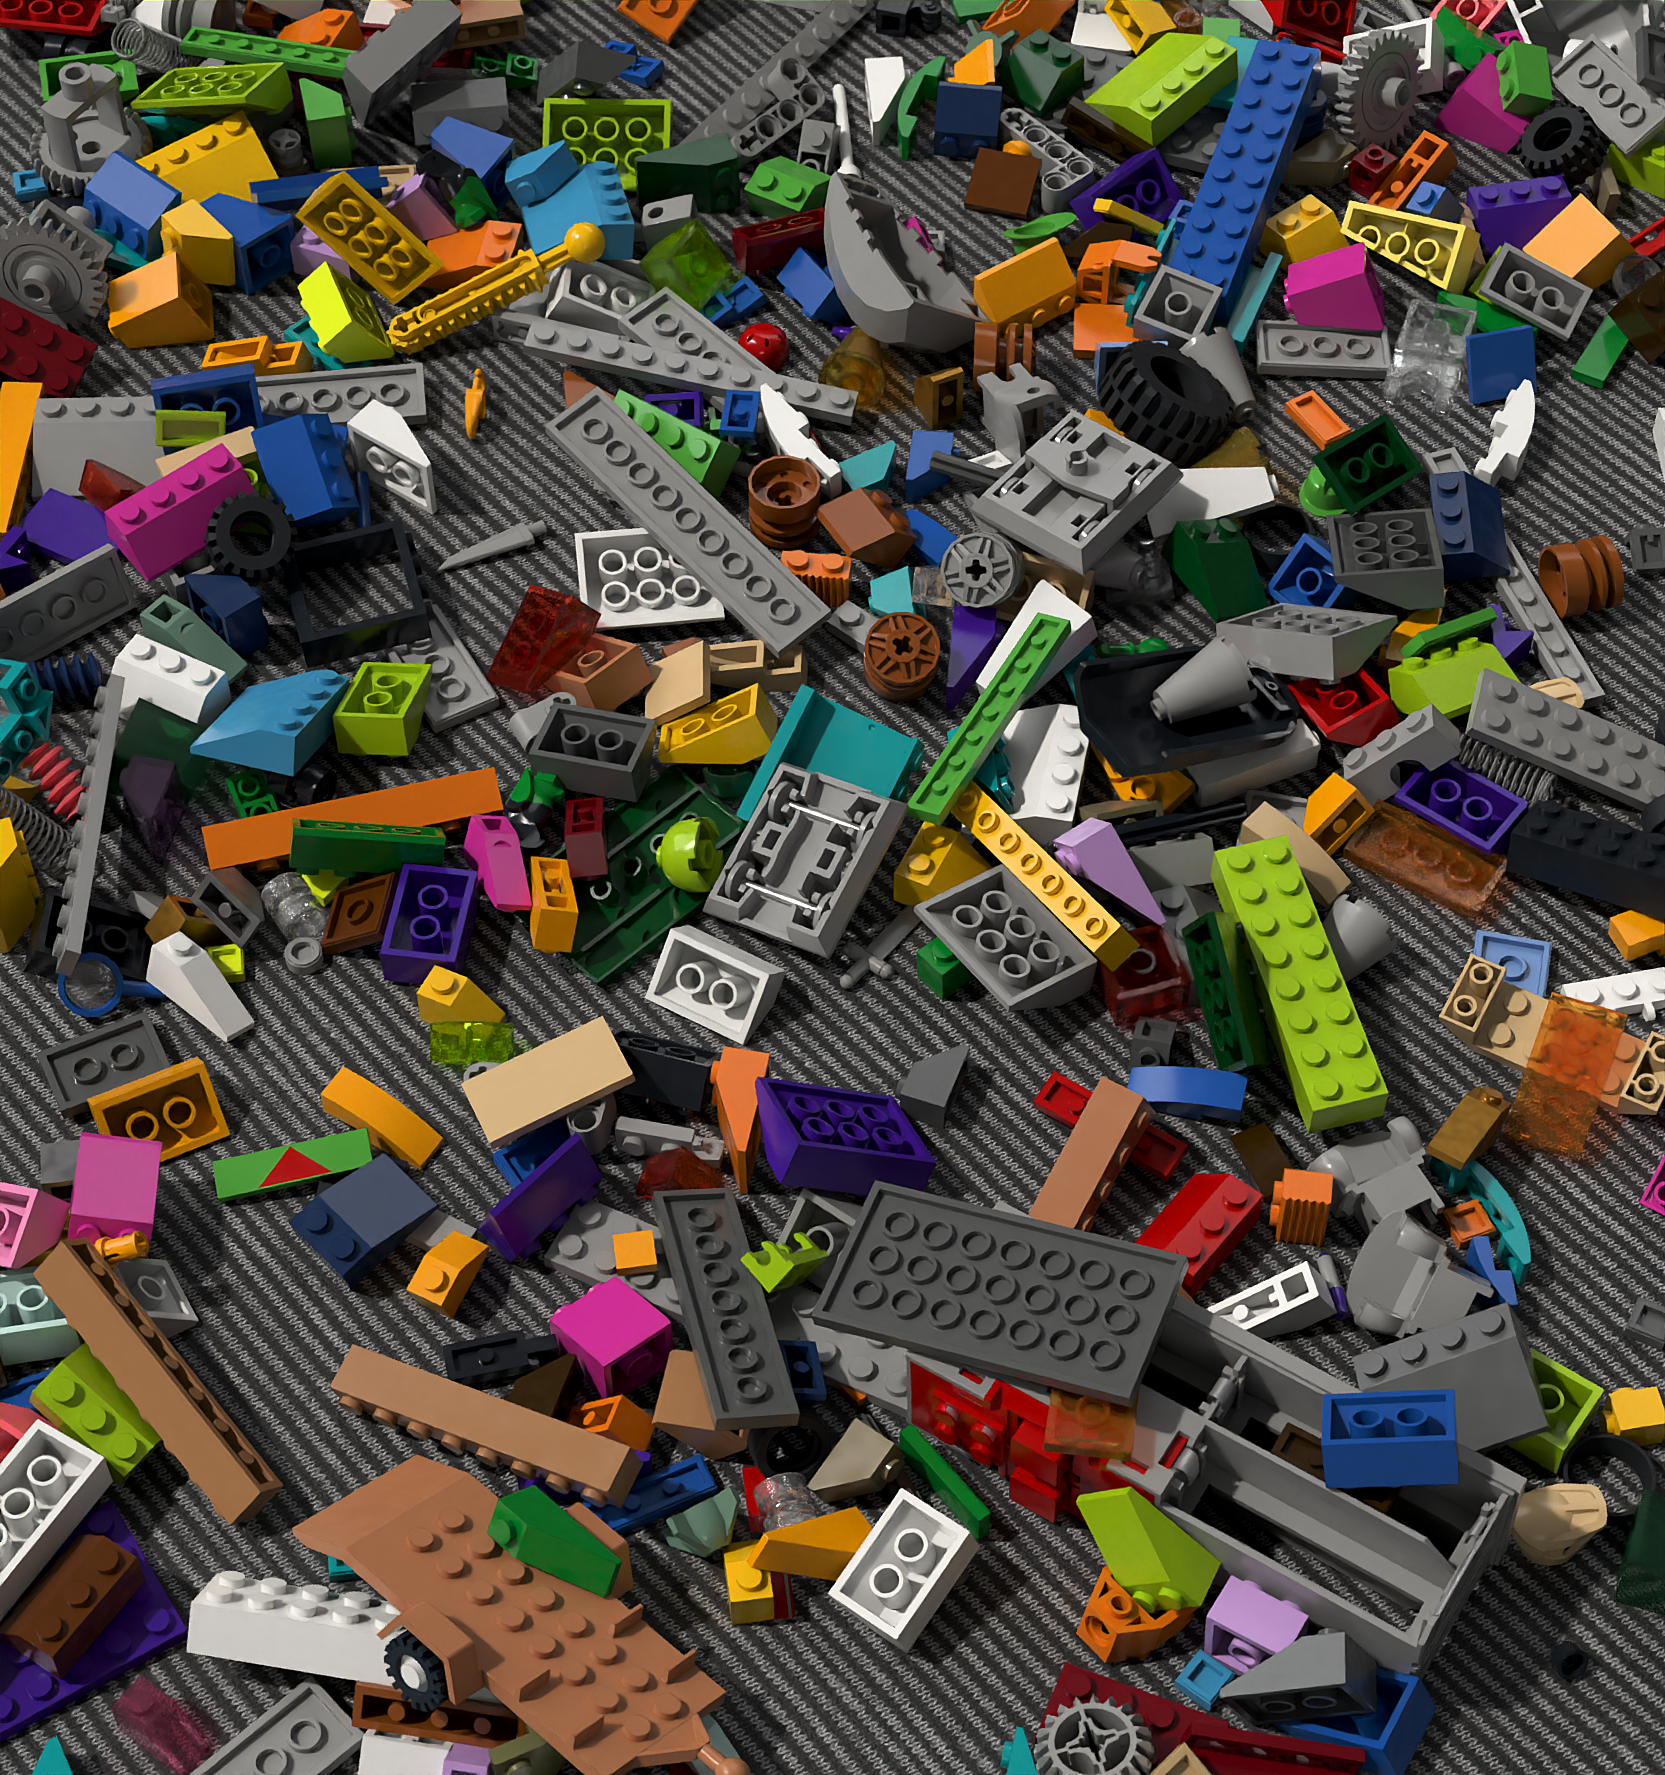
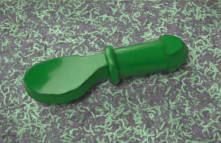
(1113, 650)

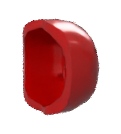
(767, 344)

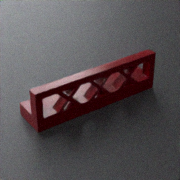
(1256, 1753)

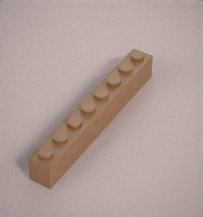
(157, 1380)
(486, 1426)

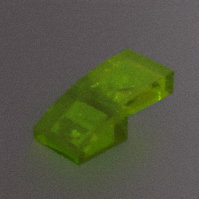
(471, 1041)

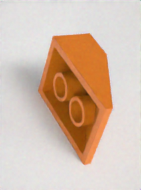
(326, 28)
(473, 251)
(738, 1107)

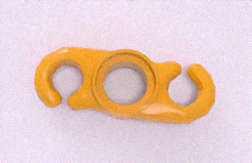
(475, 403)

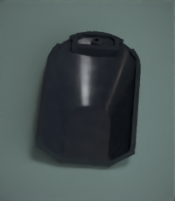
(1120, 723)

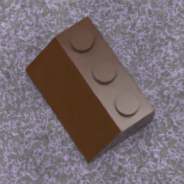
(73, 1603)

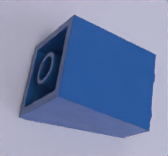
(477, 150)
(260, 239)

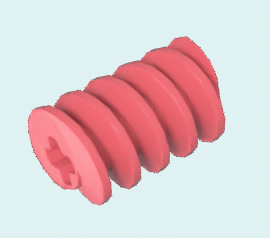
(55, 778)

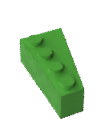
(695, 450)

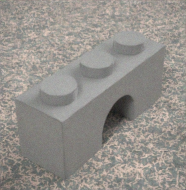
(1421, 737)

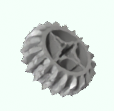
(1110, 1732)

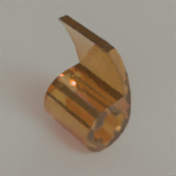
(1183, 16)

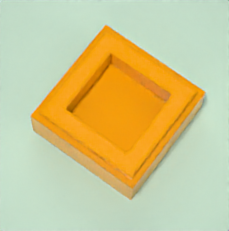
(634, 1252)

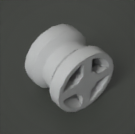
(286, 148)

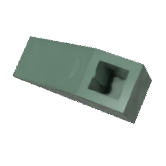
(182, 630)

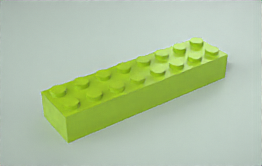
(1300, 985)

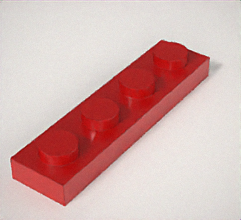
(1154, 1152)

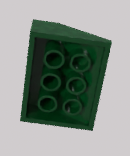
(1227, 993)

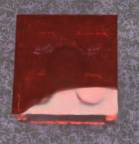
(1148, 981)

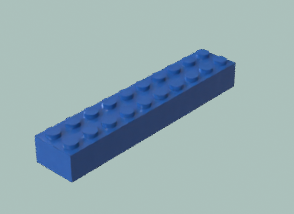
(1248, 167)

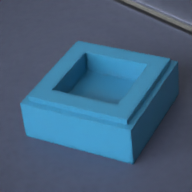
(29, 186)
(1203, 1680)

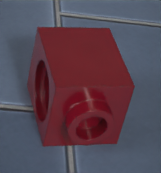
(1370, 170)

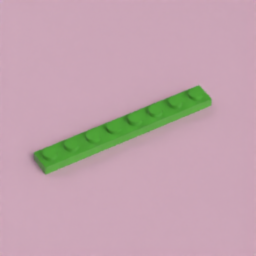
(988, 719)

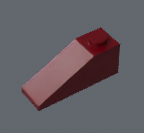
(586, 838)

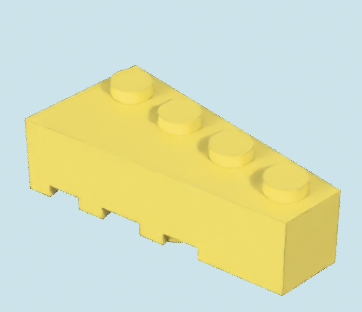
(1422, 244)

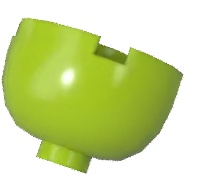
(690, 855)

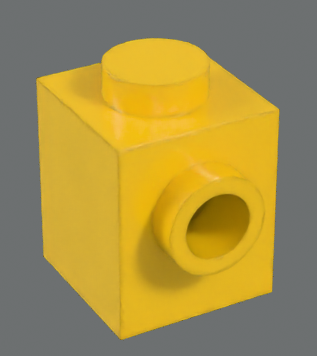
(1634, 1415)

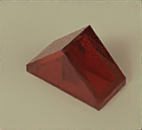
(676, 1171)

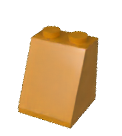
(1581, 244)
(160, 305)

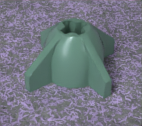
(1001, 44)
(705, 1526)

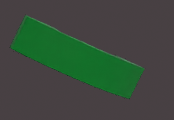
(922, 85)

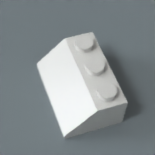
(170, 681)
(714, 983)
(904, 1569)

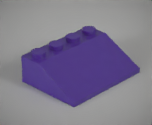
(839, 1138)

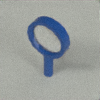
(98, 986)

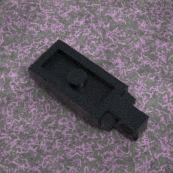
(498, 1356)

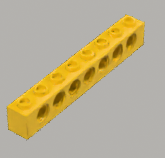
(1044, 877)

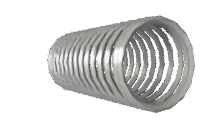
(156, 35)
(1544, 788)
(51, 849)

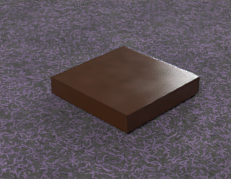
(1003, 183)
(359, 914)

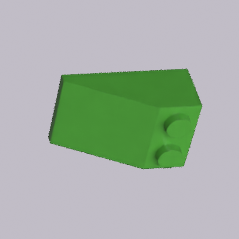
(124, 70)

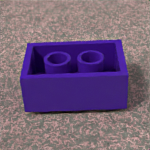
(430, 922)

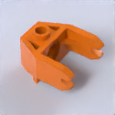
(1101, 265)
(1130, 1630)

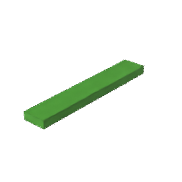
(260, 49)

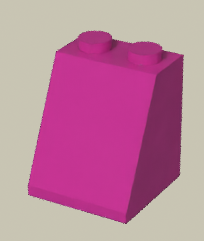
(1478, 112)
(1336, 290)
(114, 1187)
(615, 1337)

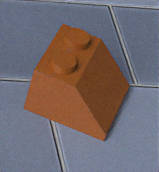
(867, 527)

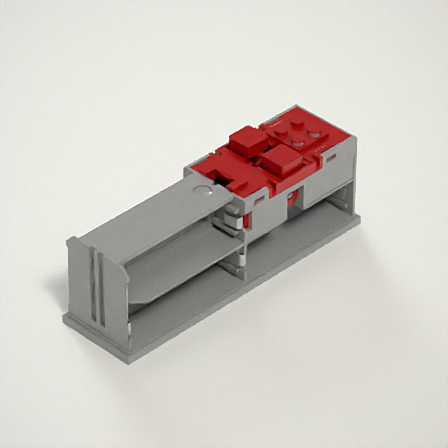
(1189, 1455)

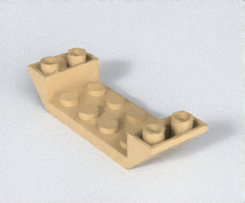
(1505, 1021)

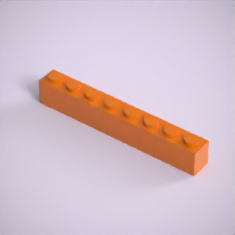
(437, 803)

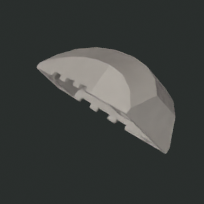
(1557, 21)
(887, 275)

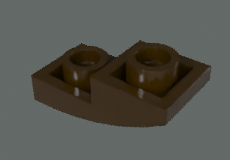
(1261, 1158)

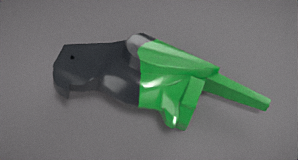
(458, 187)
(531, 807)

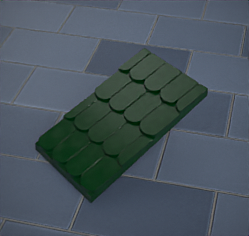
(635, 902)

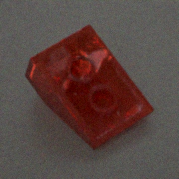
(542, 639)

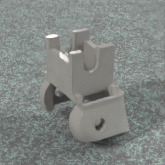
(1015, 409)
(1380, 1175)
(1407, 1280)

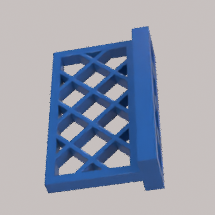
(294, 191)

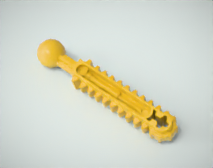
(491, 289)

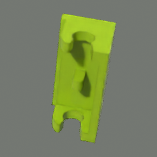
(780, 1268)

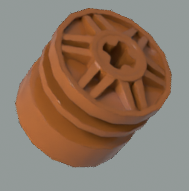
(998, 353)
(783, 501)
(1581, 576)
(904, 675)

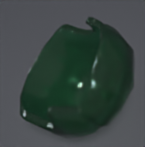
(730, 781)

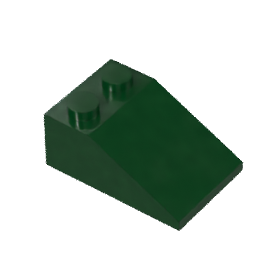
(699, 168)
(1368, 464)
(1216, 567)

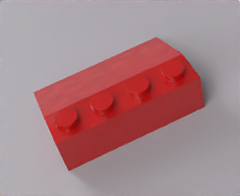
(54, 16)

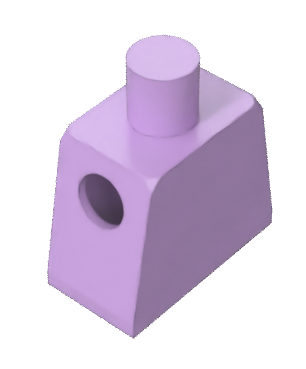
(422, 209)

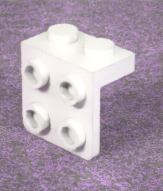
(1096, 29)

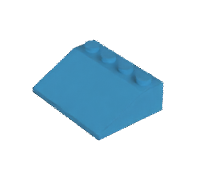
(590, 196)
(276, 722)

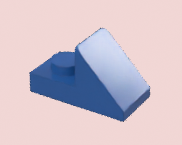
(740, 417)

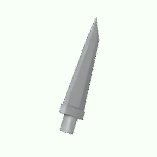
(510, 539)

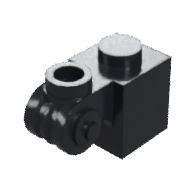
(896, 16)

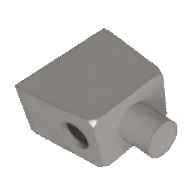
(664, 218)

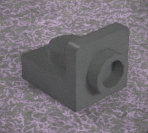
(1647, 548)
(1152, 1042)

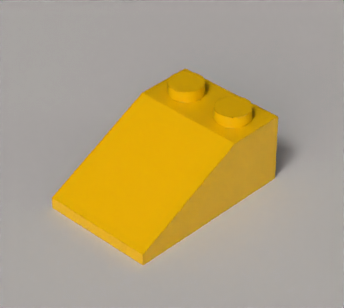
(722, 732)

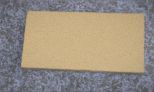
(548, 1082)

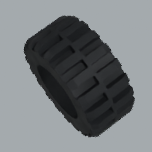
(1165, 401)

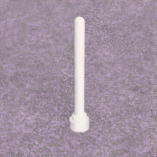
(845, 148)

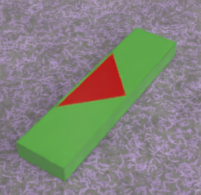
(292, 1165)

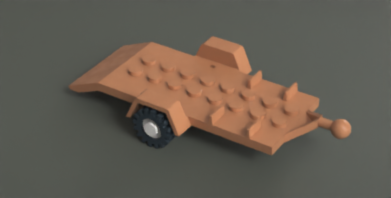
(547, 1649)

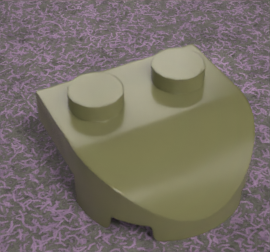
(526, 1756)

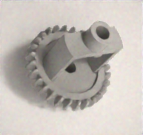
(1376, 88)
(82, 139)
(55, 264)

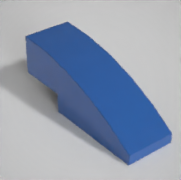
(1191, 1091)

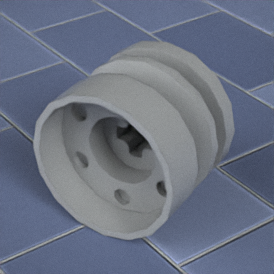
(182, 15)
(1003, 569)

